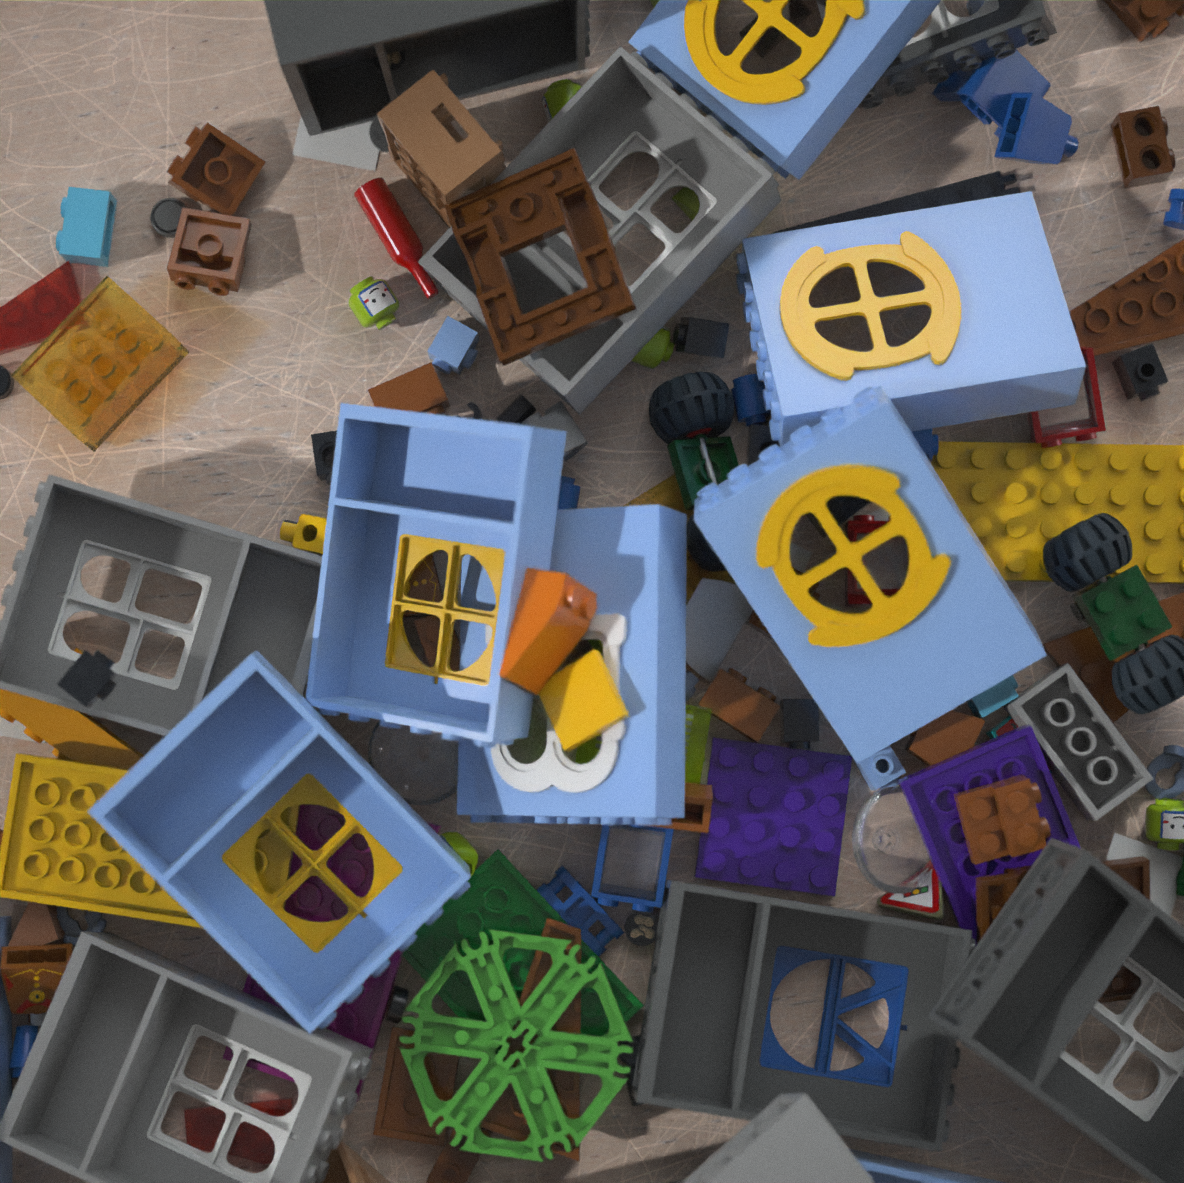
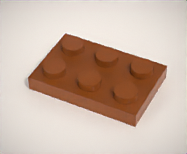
(399, 1106)

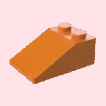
(546, 627)

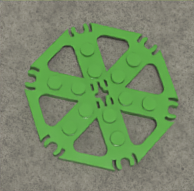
(482, 1038)

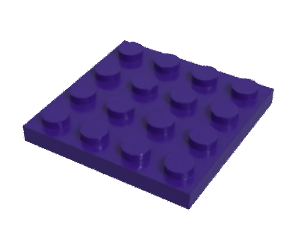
(774, 817)

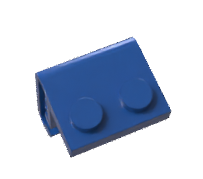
(990, 87)

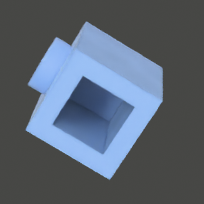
(453, 347)
(881, 769)

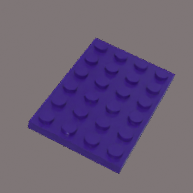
(938, 821)

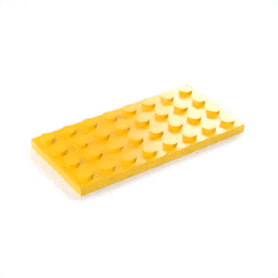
(1029, 494)
(67, 859)

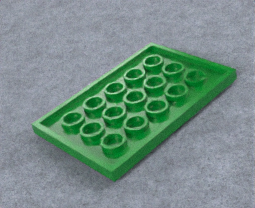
(508, 902)

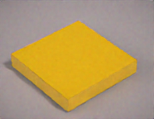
(582, 701)

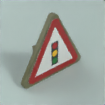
(923, 902)

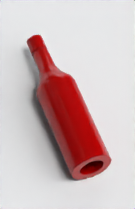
(394, 230)

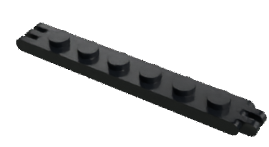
(971, 189)

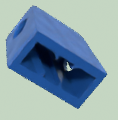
(1035, 131)

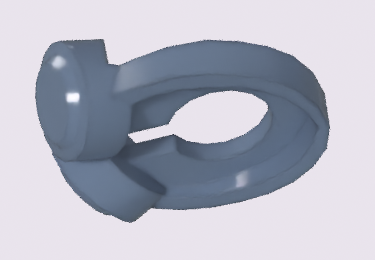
(1170, 755)
(72, 928)

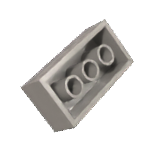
(1079, 742)

